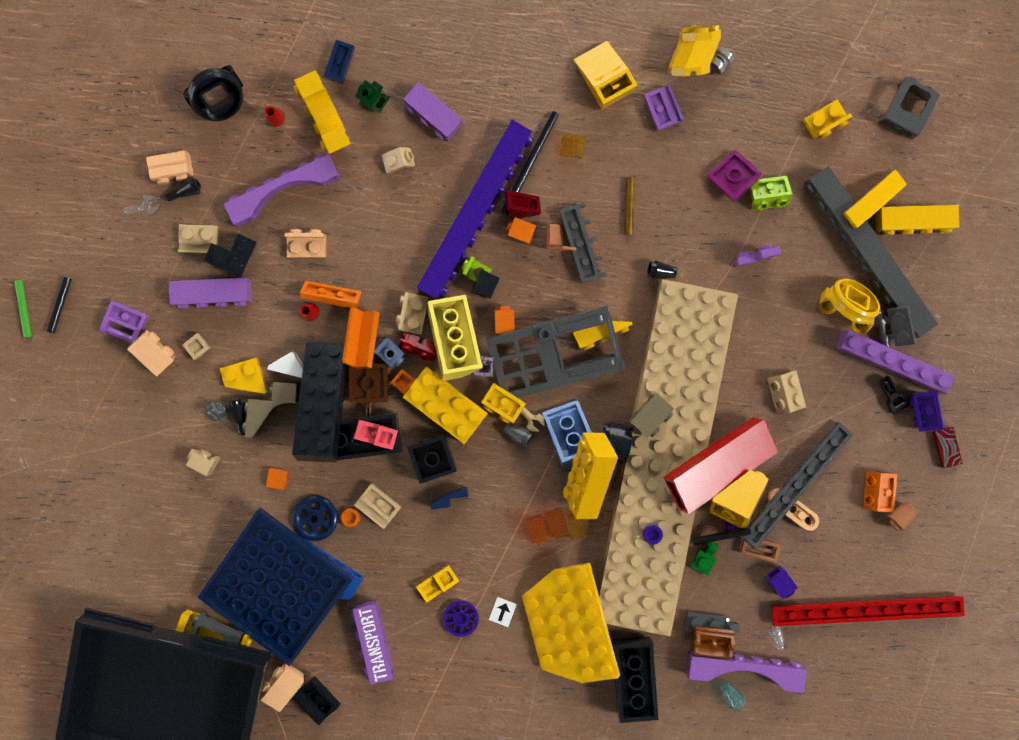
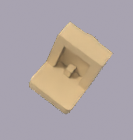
(398, 159)

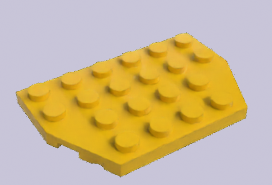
(570, 625)

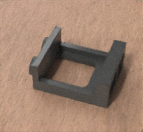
(903, 121)
(228, 633)

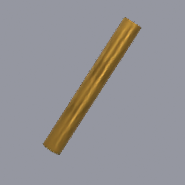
(629, 206)

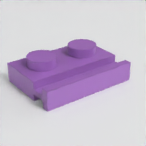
(663, 108)

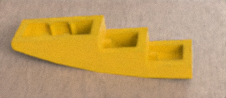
(875, 199)

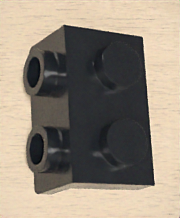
(316, 700)

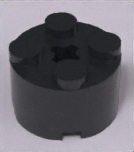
(619, 438)

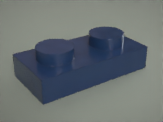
(339, 61)

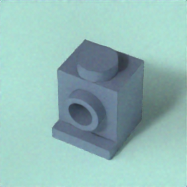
(388, 345)

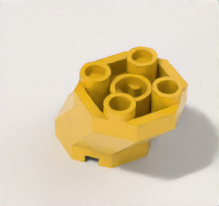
(695, 50)

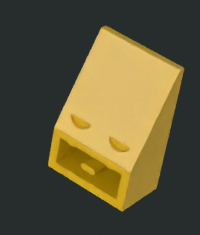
(605, 75)

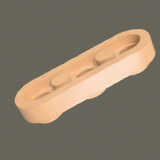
(799, 514)

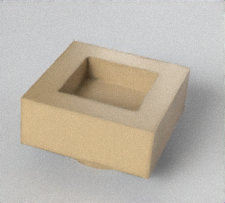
(196, 346)

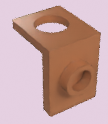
(555, 238)

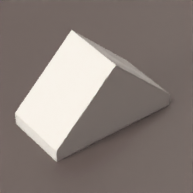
(289, 364)

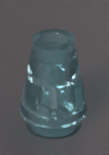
(733, 697)

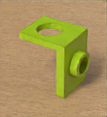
(469, 267)

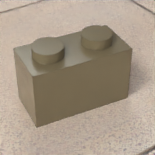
(651, 415)

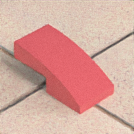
(375, 434)

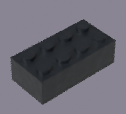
(352, 448)
(637, 680)

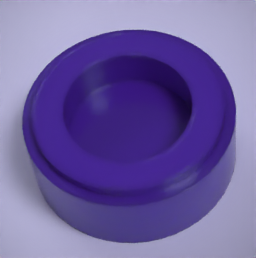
(652, 534)

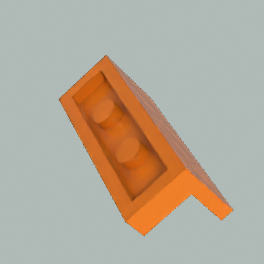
(360, 338)

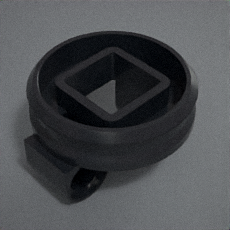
(206, 81)

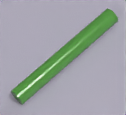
(22, 308)

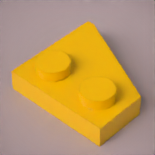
(245, 376)

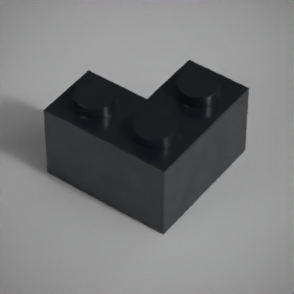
(234, 260)

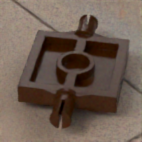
(368, 386)

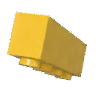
(917, 218)

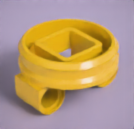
(860, 313)

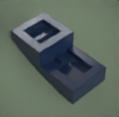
(444, 501)

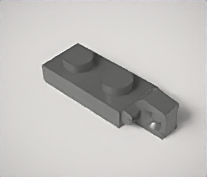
(709, 620)

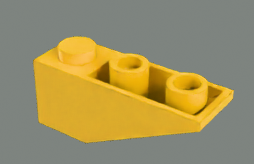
(586, 337)

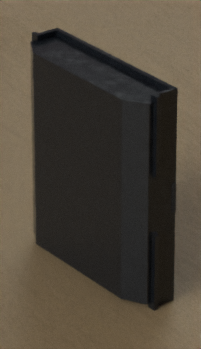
(156, 683)

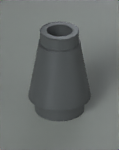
(518, 434)

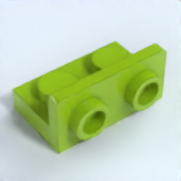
(770, 193)

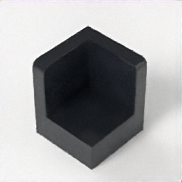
(485, 284)

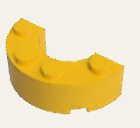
(323, 111)

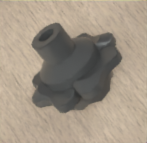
(216, 411)

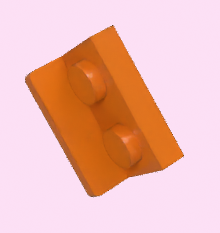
(880, 491)

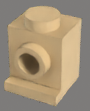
(202, 461)

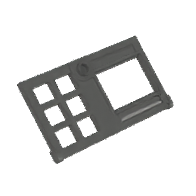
(547, 346)

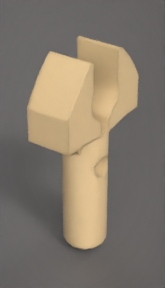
(530, 417)

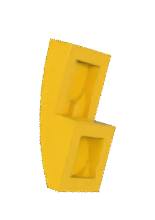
(437, 583)

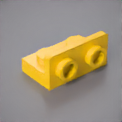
(825, 119)
(503, 403)

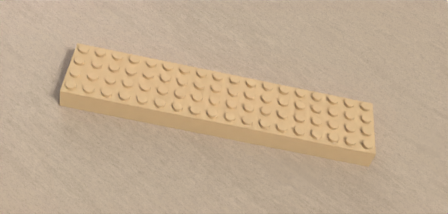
(686, 369)

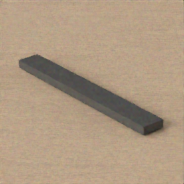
(797, 484)

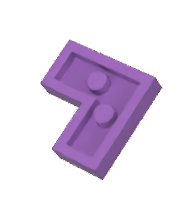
(762, 253)

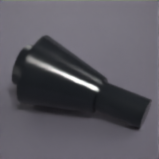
(187, 188)
(237, 412)

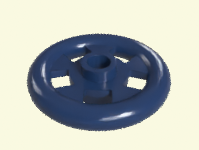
(306, 504)

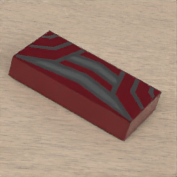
(947, 447)

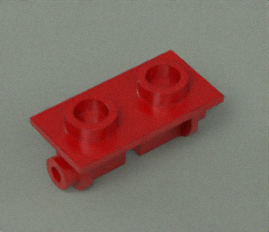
(410, 344)

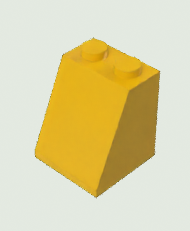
(740, 499)

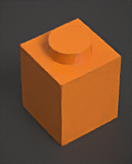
(520, 231)
(504, 320)

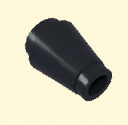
(660, 270)

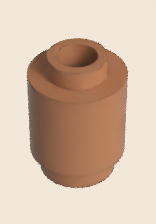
(902, 516)

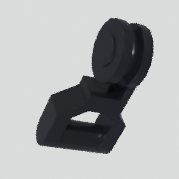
(887, 385)

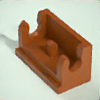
(713, 642)

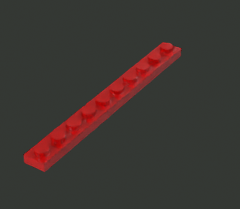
(867, 610)

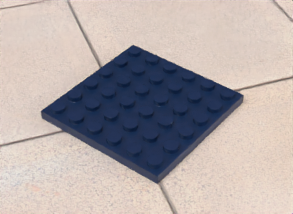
(275, 586)

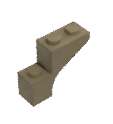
(260, 410)

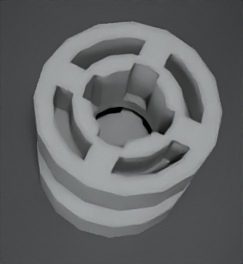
(721, 60)

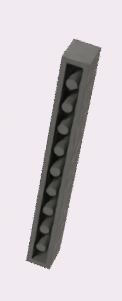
(868, 250)

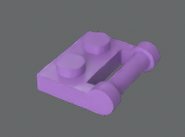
(126, 317)

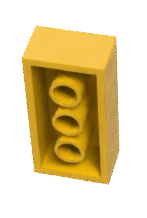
(445, 405)
(590, 475)

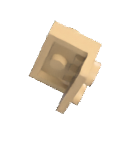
(786, 392)

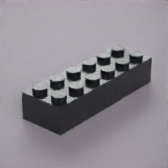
(320, 403)

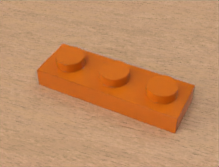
(330, 294)

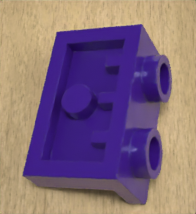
(928, 411)

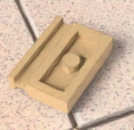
(197, 238)
(377, 505)

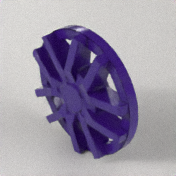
(460, 618)

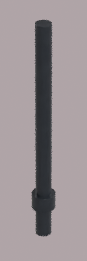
(533, 156)

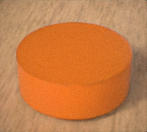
(350, 517)

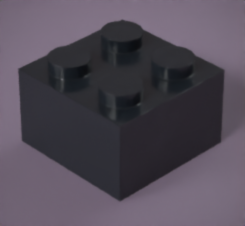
(432, 458)

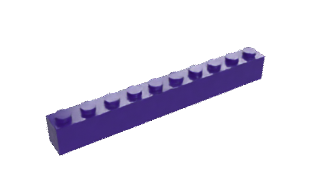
(475, 210)

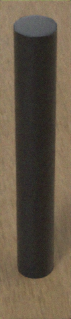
(59, 305)
(722, 536)

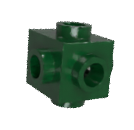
(372, 96)

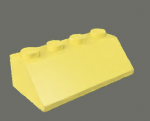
(454, 337)

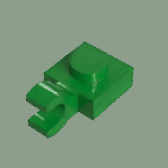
(704, 560)

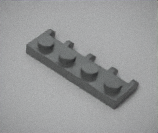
(578, 238)

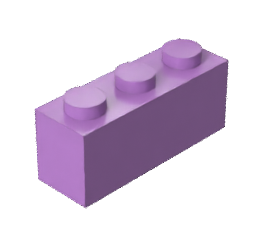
(432, 112)

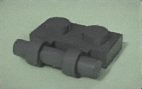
(901, 326)

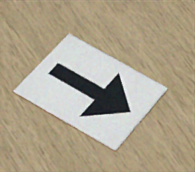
(502, 612)

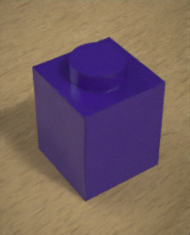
(781, 582)

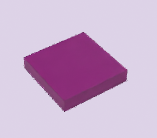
(734, 175)

